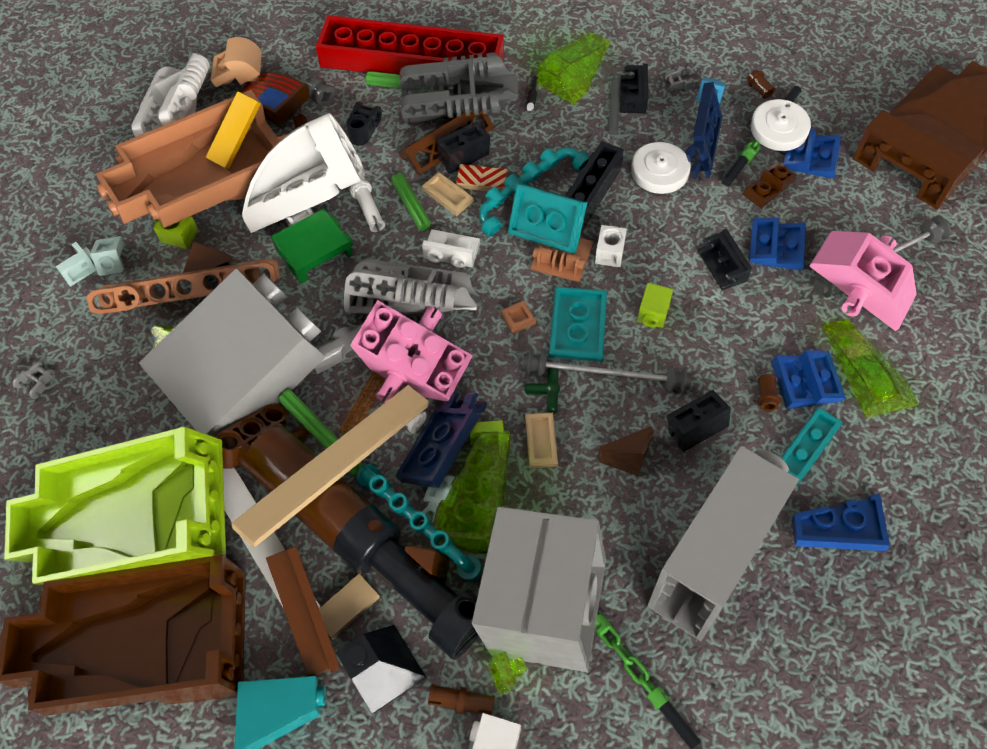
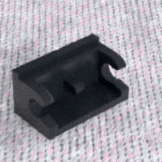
(634, 89)
(463, 146)
(725, 260)
(699, 420)

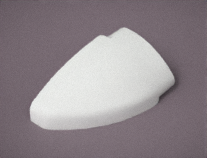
(301, 172)

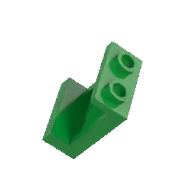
(311, 243)

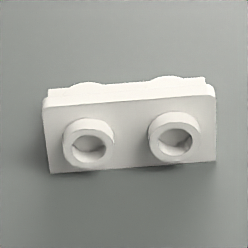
(451, 248)

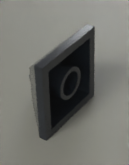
(380, 666)

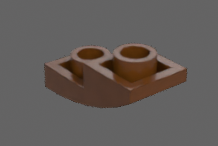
(769, 185)

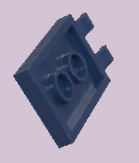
(706, 132)
(441, 441)

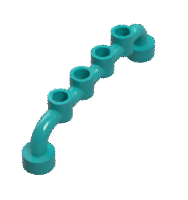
(531, 173)
(468, 566)

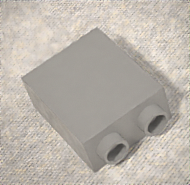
(233, 354)
(722, 540)

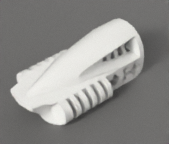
(171, 95)

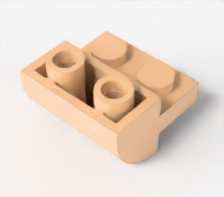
(238, 61)

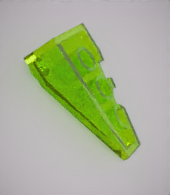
(572, 67)
(871, 376)
(476, 494)

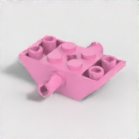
(868, 274)
(390, 336)

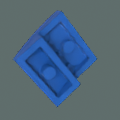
(815, 156)
(778, 243)
(808, 379)

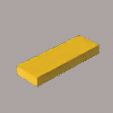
(233, 130)

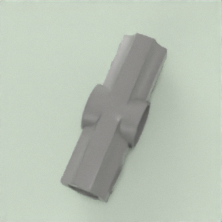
(338, 348)

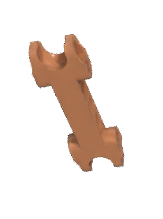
(122, 296)

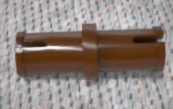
(461, 700)

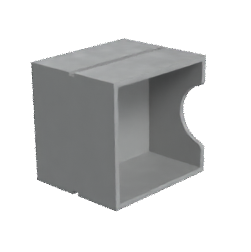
(541, 588)

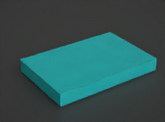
(547, 218)
(578, 324)

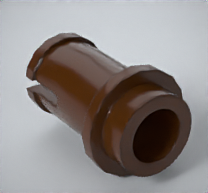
(760, 83)
(768, 393)

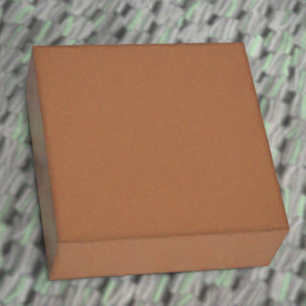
(518, 317)

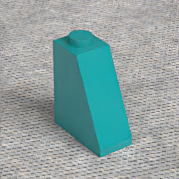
(275, 708)

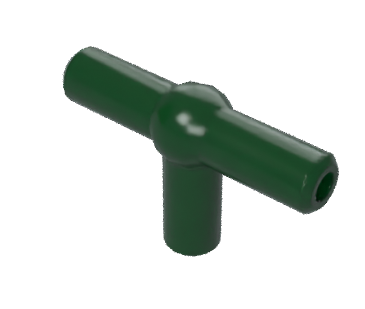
(550, 388)

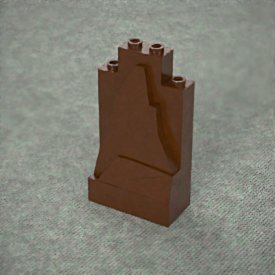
(933, 132)
(131, 638)

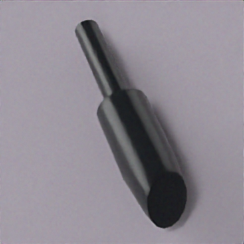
(532, 95)

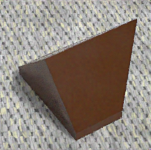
(203, 258)
(627, 452)

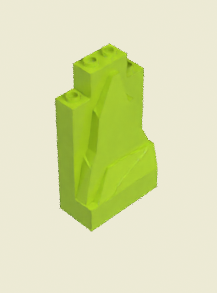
(121, 507)

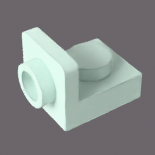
(107, 255)
(77, 266)

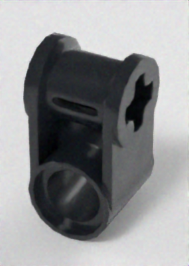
(362, 123)

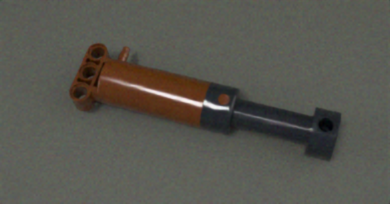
(350, 525)

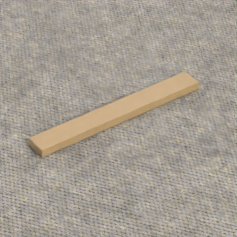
(328, 467)

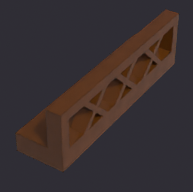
(430, 139)
(302, 612)

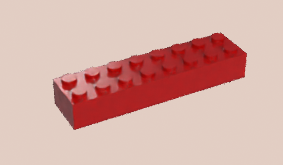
(389, 46)

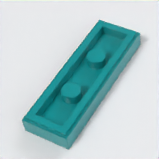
(810, 443)

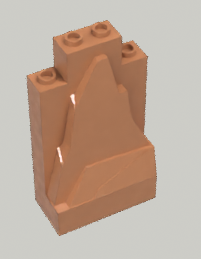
(168, 169)

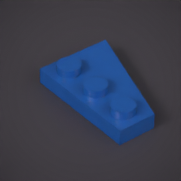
(847, 526)

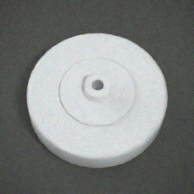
(780, 124)
(660, 167)

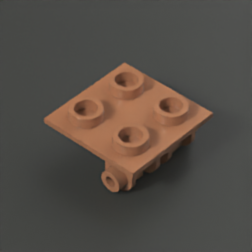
(561, 263)

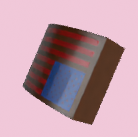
(278, 94)

